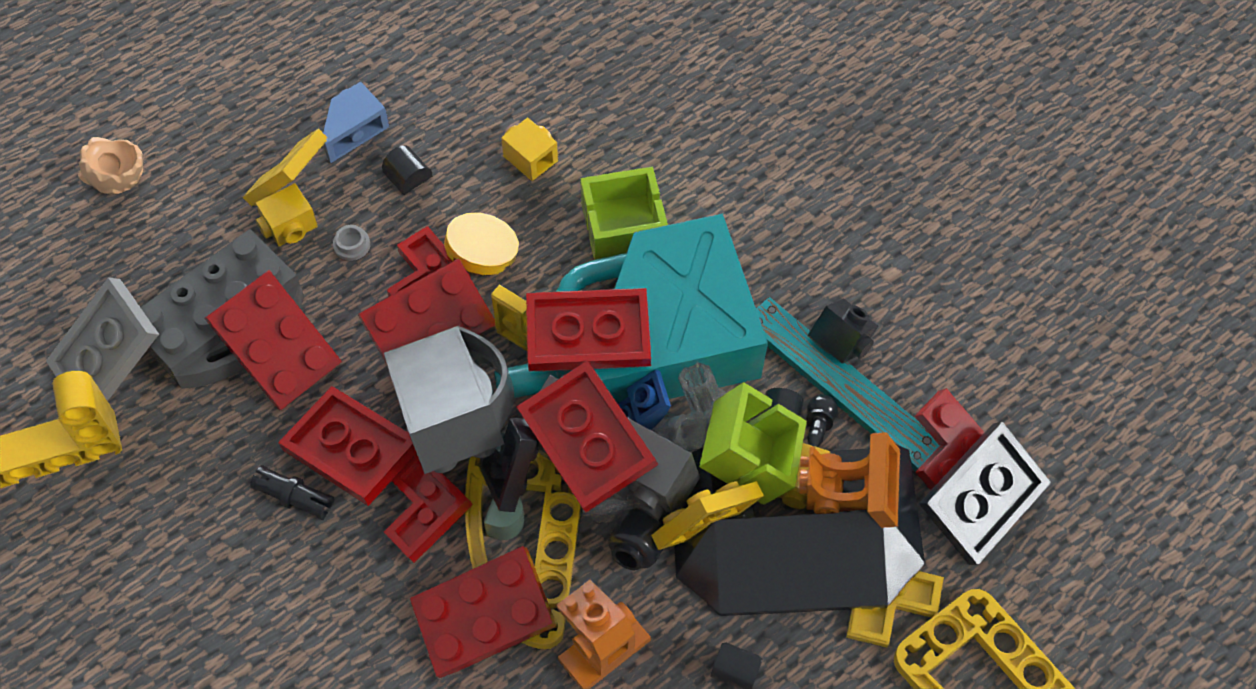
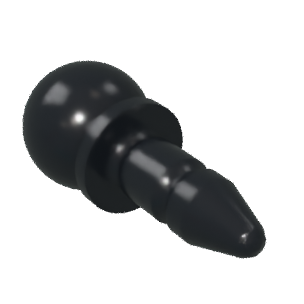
(820, 417)

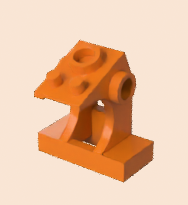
(880, 470)
(605, 635)

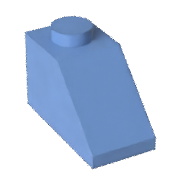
(352, 120)

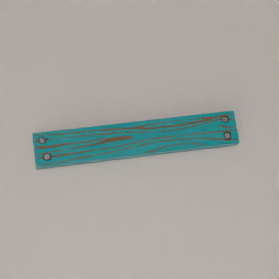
(843, 383)

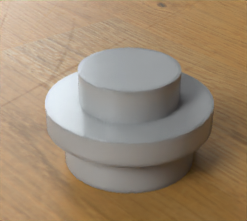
(351, 243)

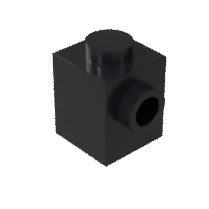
(844, 331)

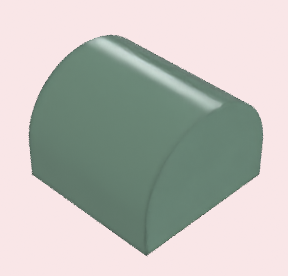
(504, 524)

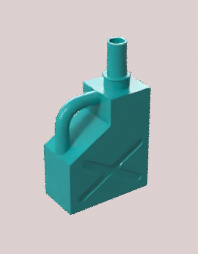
(695, 308)

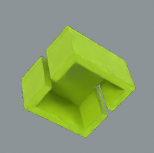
(619, 206)
(754, 451)

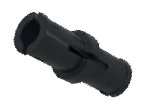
(292, 492)

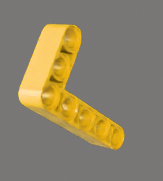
(79, 436)

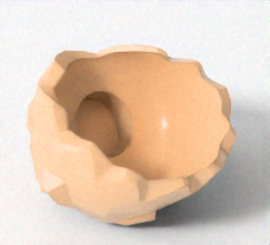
(110, 165)

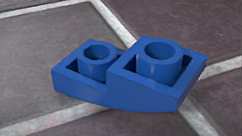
(646, 400)

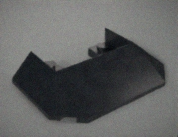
(803, 559)

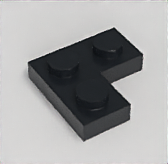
(508, 466)

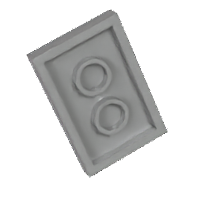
(105, 338)

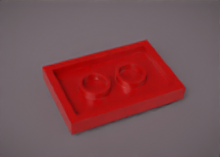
(427, 308)
(589, 325)
(273, 340)
(587, 436)
(349, 445)
(482, 612)

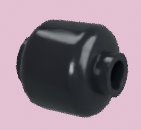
(632, 540)

